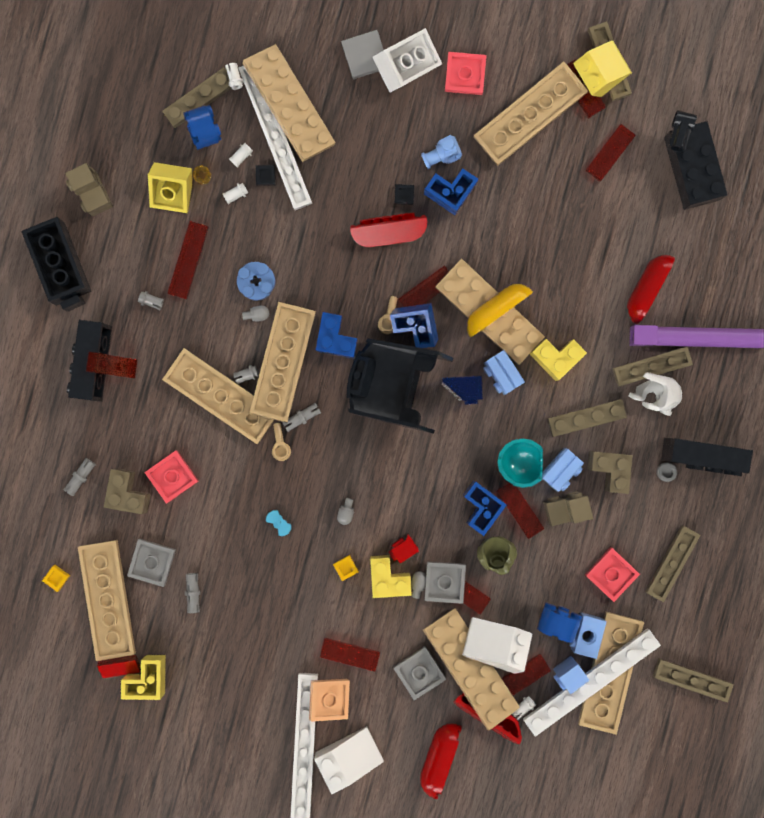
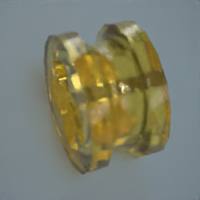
(207, 176)

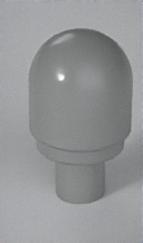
(257, 313)
(345, 512)
(418, 583)

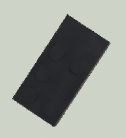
(697, 169)
(56, 260)
(90, 338)
(711, 456)

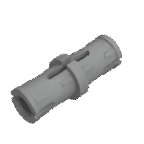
(302, 417)
(79, 477)
(192, 593)

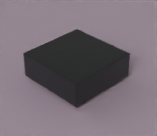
(265, 175)
(404, 194)
(72, 303)

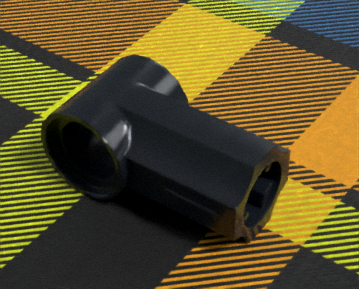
(682, 127)

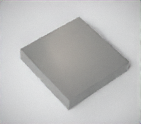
(360, 51)
(151, 562)
(445, 582)
(419, 673)

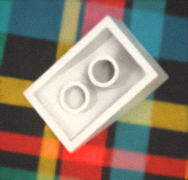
(407, 60)
(497, 645)
(348, 759)

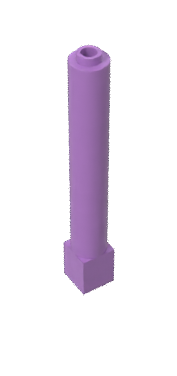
(696, 337)

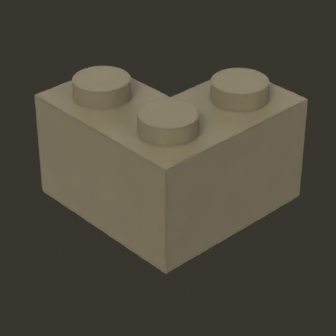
(88, 186)
(616, 468)
(120, 493)
(573, 509)

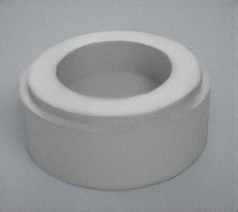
(666, 472)

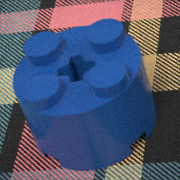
(202, 127)
(559, 622)

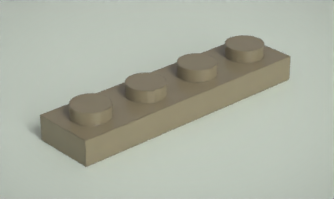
(600, 35)
(199, 96)
(655, 365)
(587, 418)
(672, 563)
(693, 680)

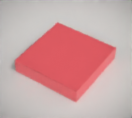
(465, 73)
(171, 476)
(612, 574)

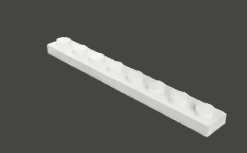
(278, 145)
(599, 677)
(303, 750)

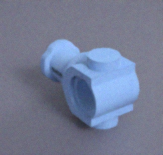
(446, 150)

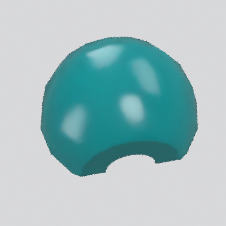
(521, 462)

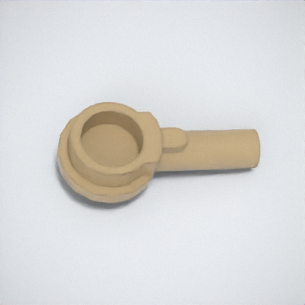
(384, 322)
(281, 450)

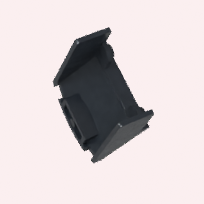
(386, 381)

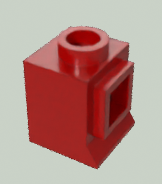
(403, 549)

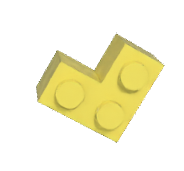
(557, 362)
(387, 584)
(148, 684)

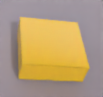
(345, 567)
(56, 578)

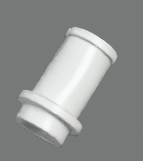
(235, 80)
(241, 154)
(235, 193)
(525, 706)

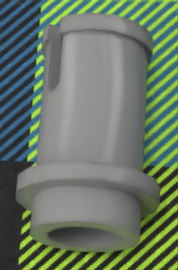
(150, 300)
(247, 374)

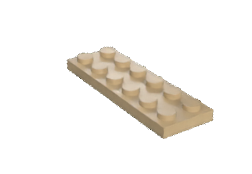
(288, 102)
(530, 113)
(470, 291)
(282, 362)
(216, 395)
(106, 600)
(476, 679)
(605, 707)

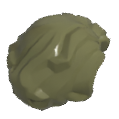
(497, 554)

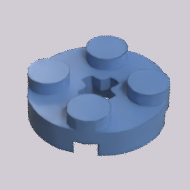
(266, 285)

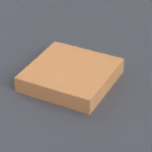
(329, 699)

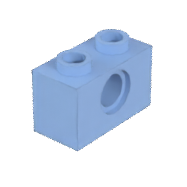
(590, 646)

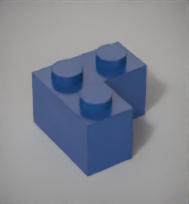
(451, 195)
(418, 320)
(331, 341)
(487, 509)

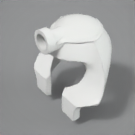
(666, 389)

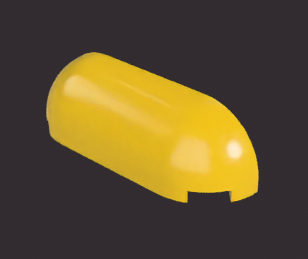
(496, 307)

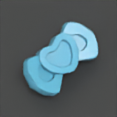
(278, 522)

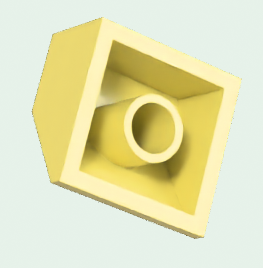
(602, 68)
(170, 187)

